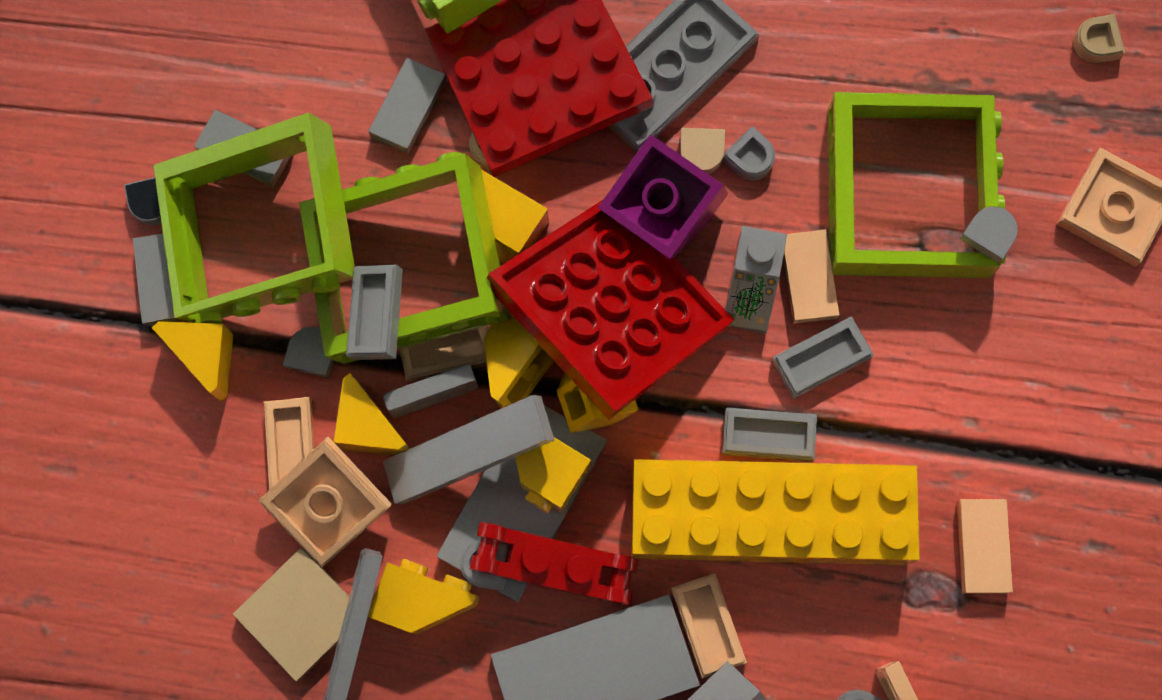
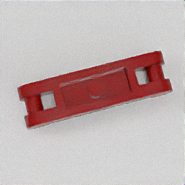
(553, 564)

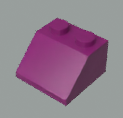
(663, 198)

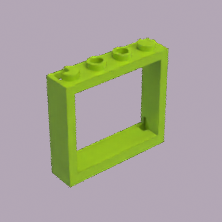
(842, 108)
(242, 153)
(435, 322)

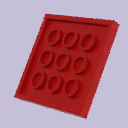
(538, 76)
(608, 307)

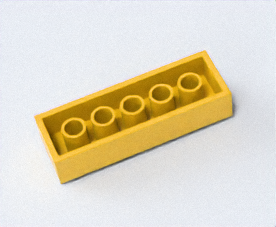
(775, 512)

